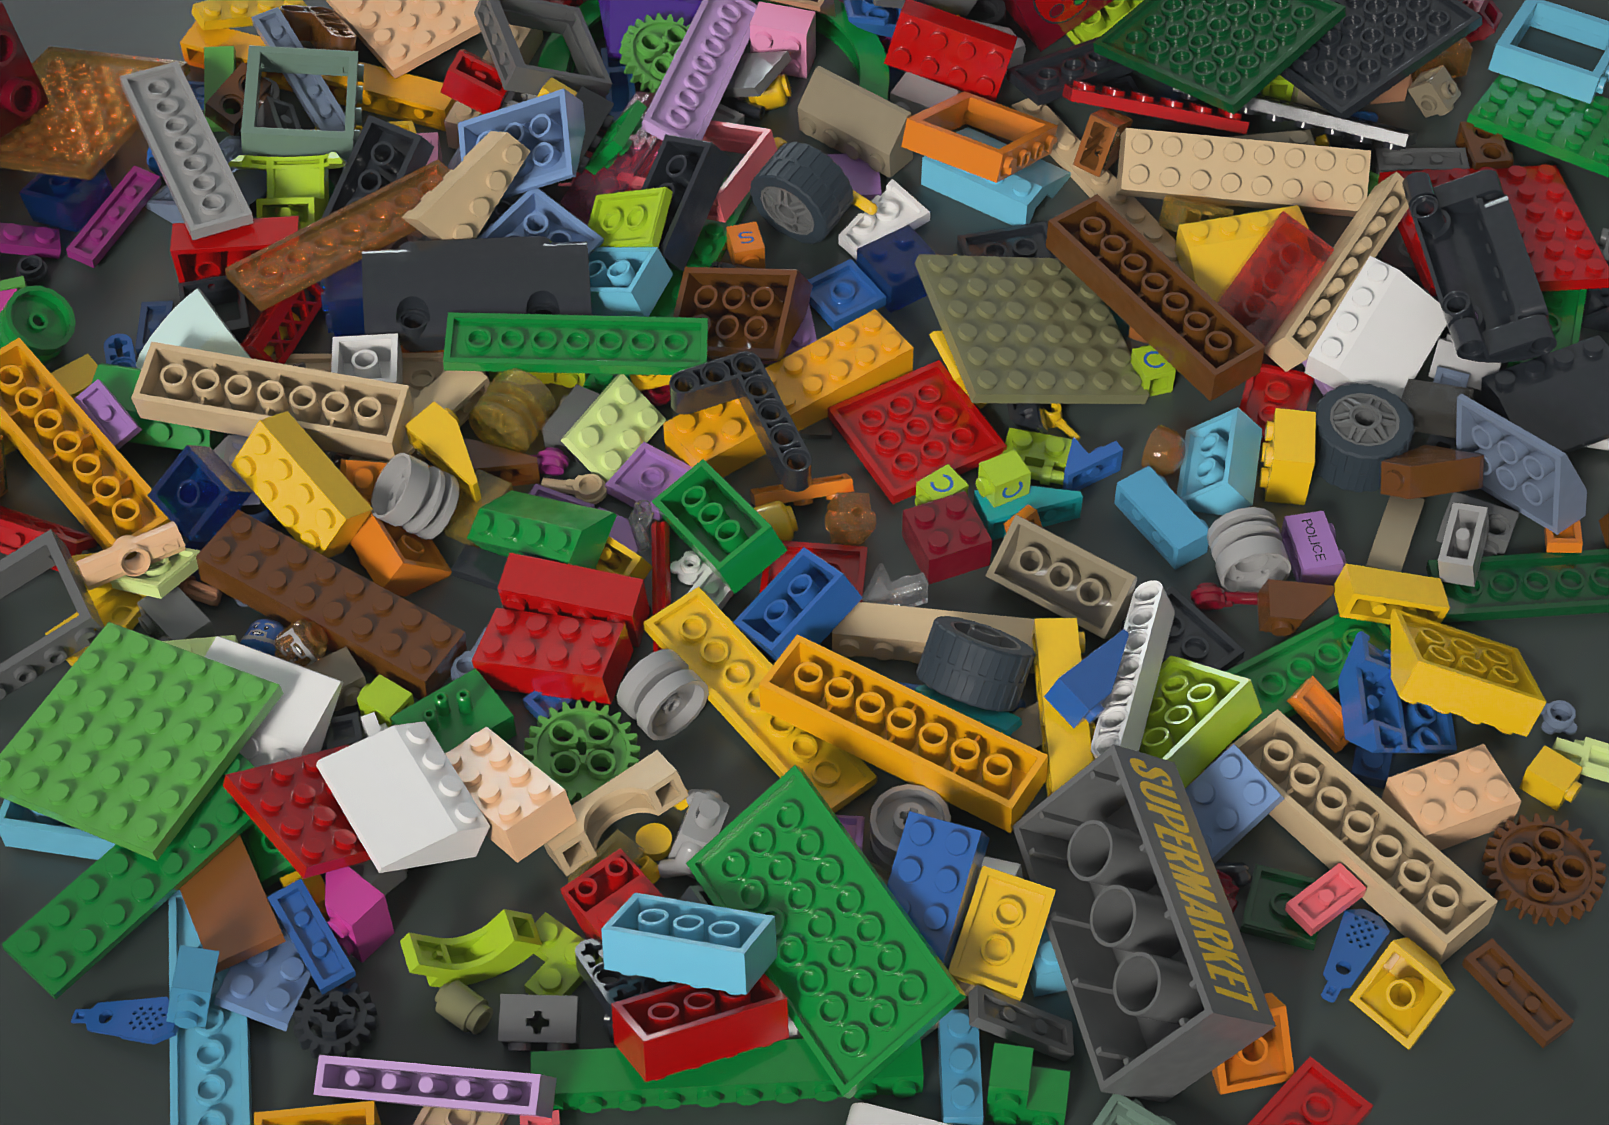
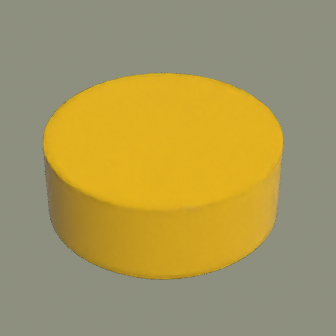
(655, 840)

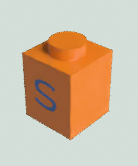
(746, 245)

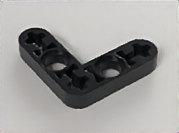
(609, 993)

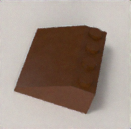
(745, 308)

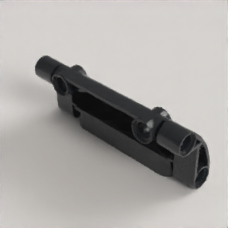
(1480, 268)
(424, 280)

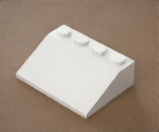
(1378, 332)
(300, 716)
(405, 799)

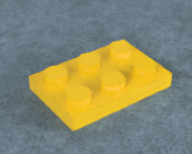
(1001, 933)

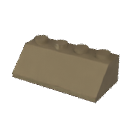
(854, 122)
(1063, 577)

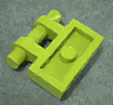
(1041, 453)

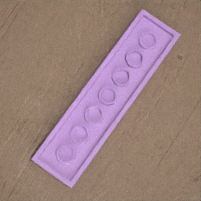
(700, 70)

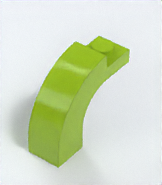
(475, 956)

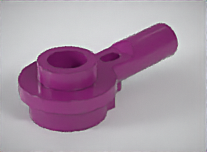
(552, 461)

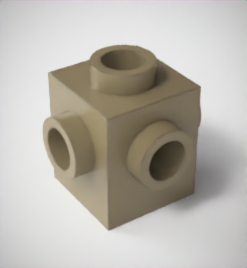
(1434, 92)

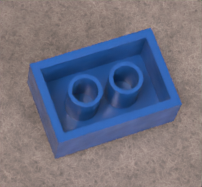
(801, 600)

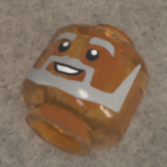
(301, 643)

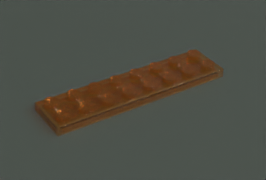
(333, 240)

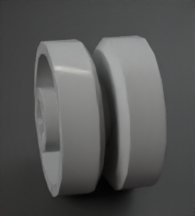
(662, 694)
(890, 815)

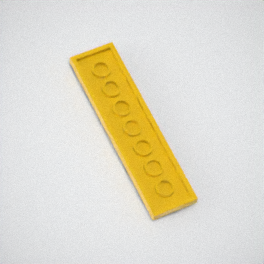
(733, 671)

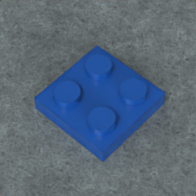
(844, 294)

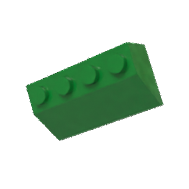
(121, 383)
(542, 529)

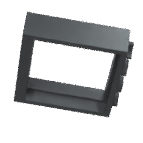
(494, 22)
(66, 640)

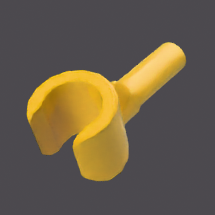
(1055, 420)

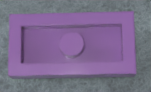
(107, 414)

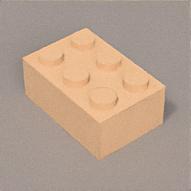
(1453, 797)

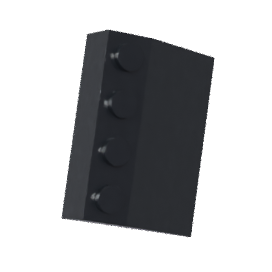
(1556, 395)

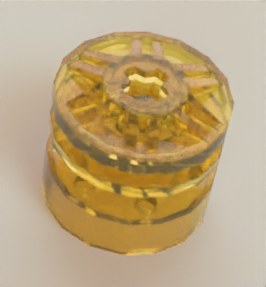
(512, 410)

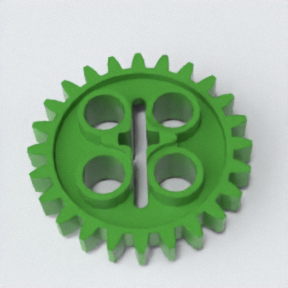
(650, 48)
(580, 726)

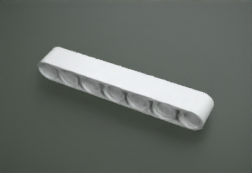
(1133, 690)

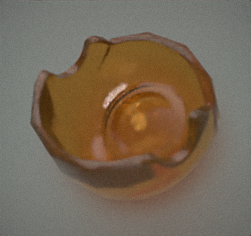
(1164, 451)

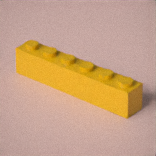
(1057, 651)

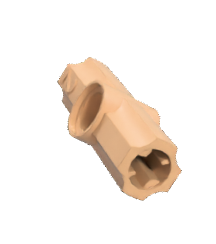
(111, 562)

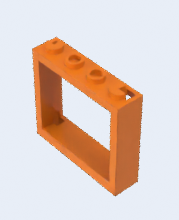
(932, 136)

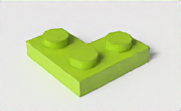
(559, 971)

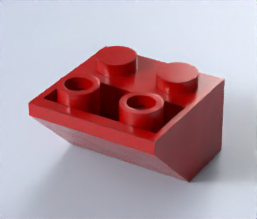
(474, 83)
(604, 890)

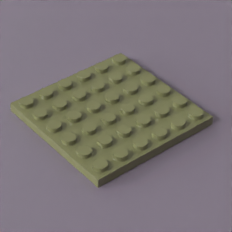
(1028, 331)

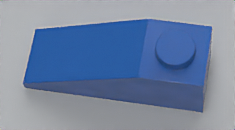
(1088, 684)

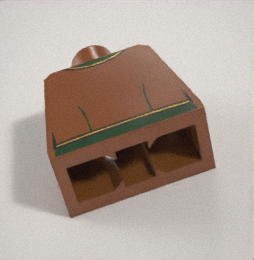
(1102, 135)

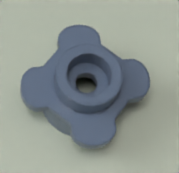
(1562, 711)

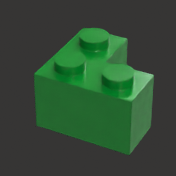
(1025, 1092)

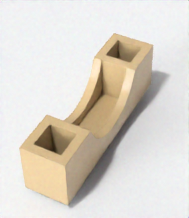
(644, 788)

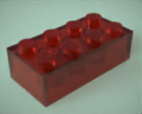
(1274, 276)

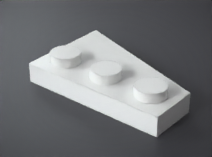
(894, 211)

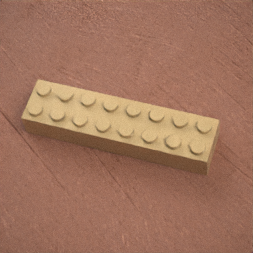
(1242, 172)
(236, 392)
(1352, 826)

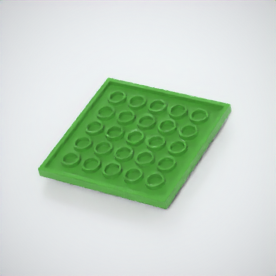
(133, 739)

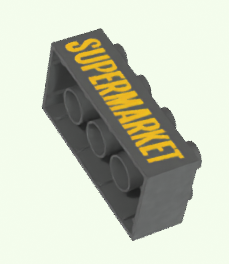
(1142, 927)

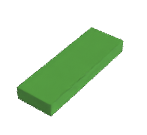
(218, 66)

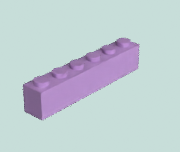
(435, 1086)

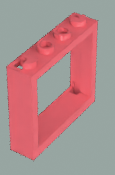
(743, 139)

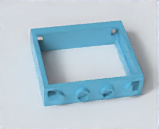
(1546, 71)

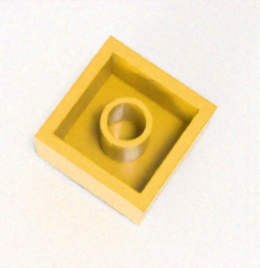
(1288, 456)

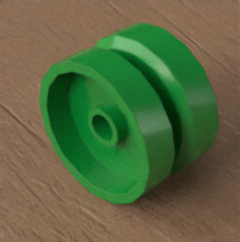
(39, 319)

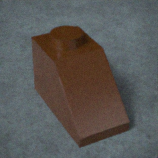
(1289, 604)

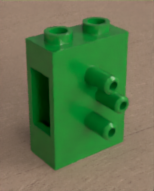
(460, 711)

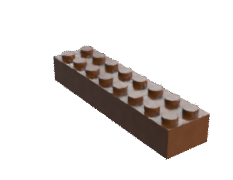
(1155, 297)
(298, 583)

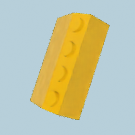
(1217, 247)
(1463, 674)

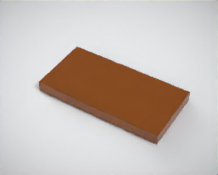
(231, 907)

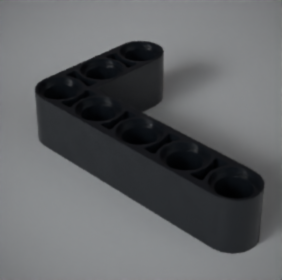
(746, 379)

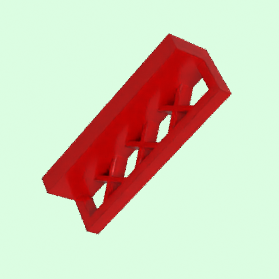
(281, 315)
(20, 528)

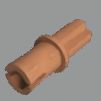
(200, 591)

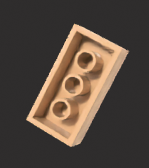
(512, 794)

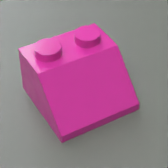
(356, 913)

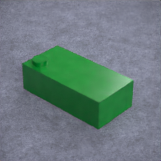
(719, 526)

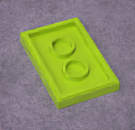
(631, 217)

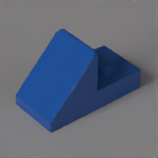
(1085, 468)

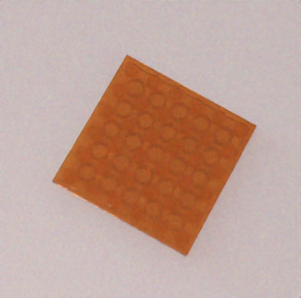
(85, 113)

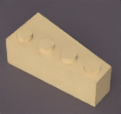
(470, 191)

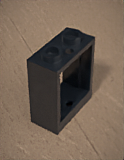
(222, 292)

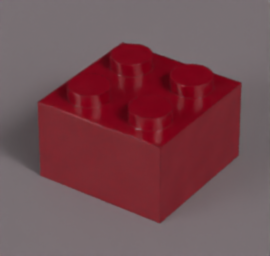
(946, 537)

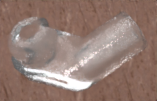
(640, 521)

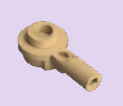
(587, 487)

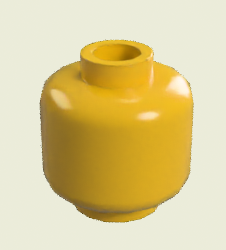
(775, 95)
(780, 518)

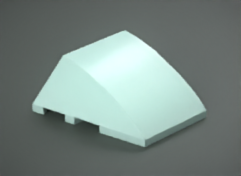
(195, 326)

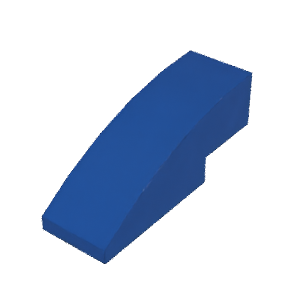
(621, 89)

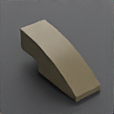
(1395, 533)

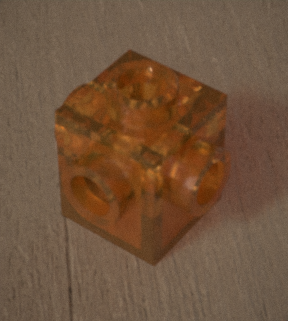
(850, 518)

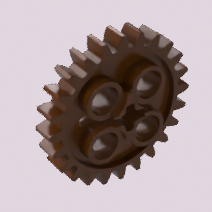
(1543, 869)

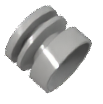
(415, 496)
(1248, 549)

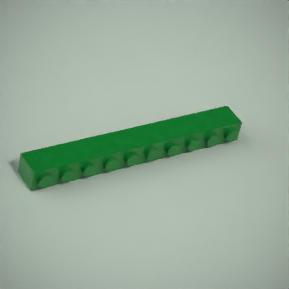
(780, 1072)

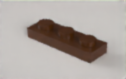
(1517, 993)

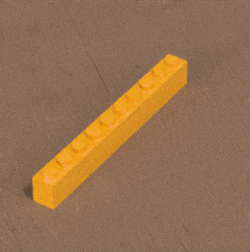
(400, 98)

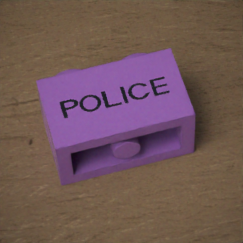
(1312, 548)

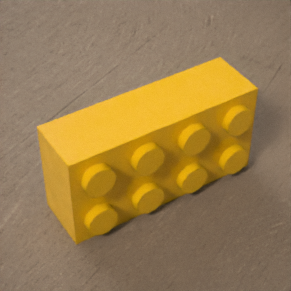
(301, 485)

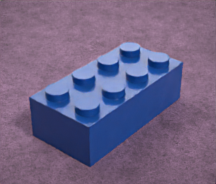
(937, 878)

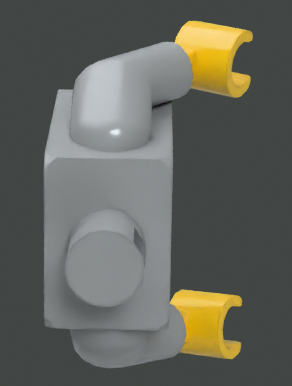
(698, 828)

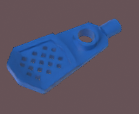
(1350, 954)
(131, 1019)

